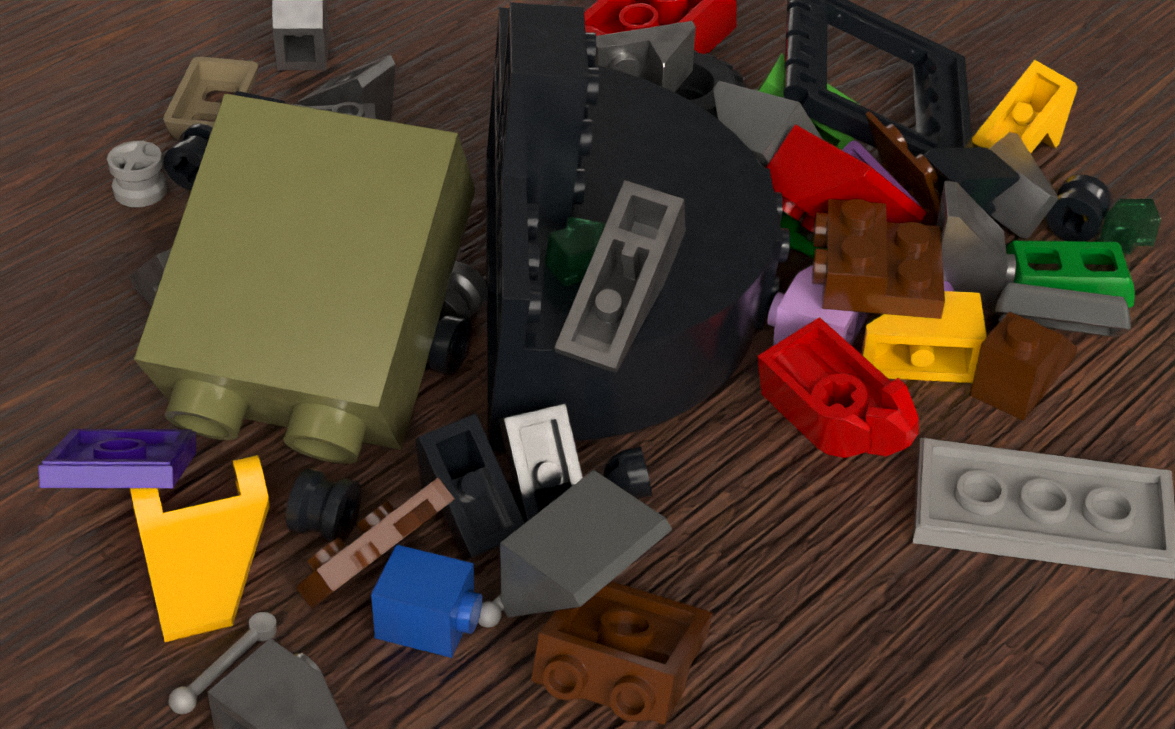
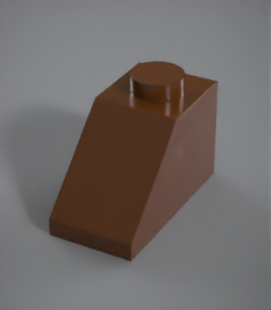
(1019, 365)

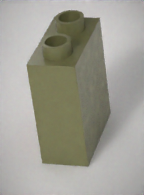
(307, 277)

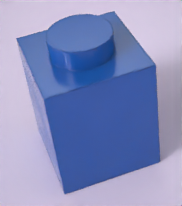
(425, 601)

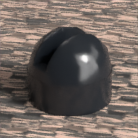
(629, 472)

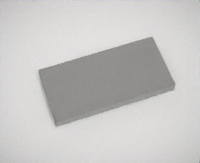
(1045, 508)

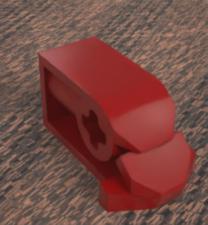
(837, 394)

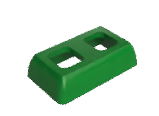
(1072, 273)

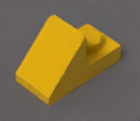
(1032, 109)

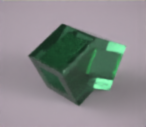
(1131, 224)
(572, 249)

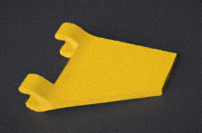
(202, 552)

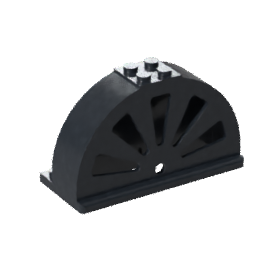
(560, 150)

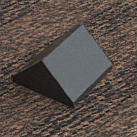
(575, 547)

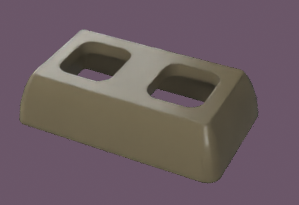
(201, 77)

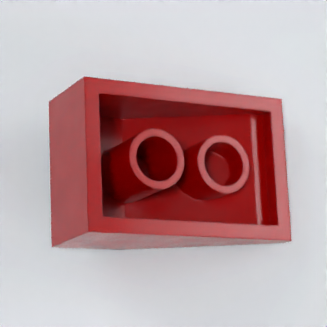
(712, 18)

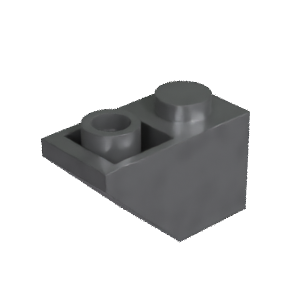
(300, 34)

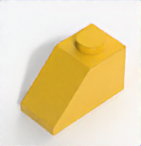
(929, 347)

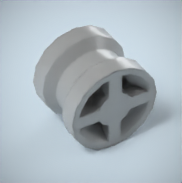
(137, 173)

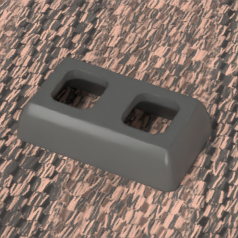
(1064, 309)

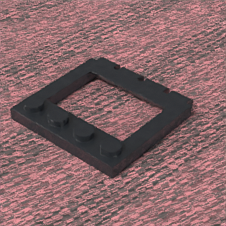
(938, 75)

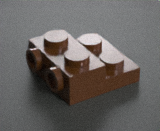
(877, 262)
(622, 652)

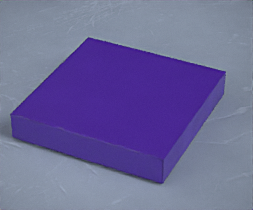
(118, 458)

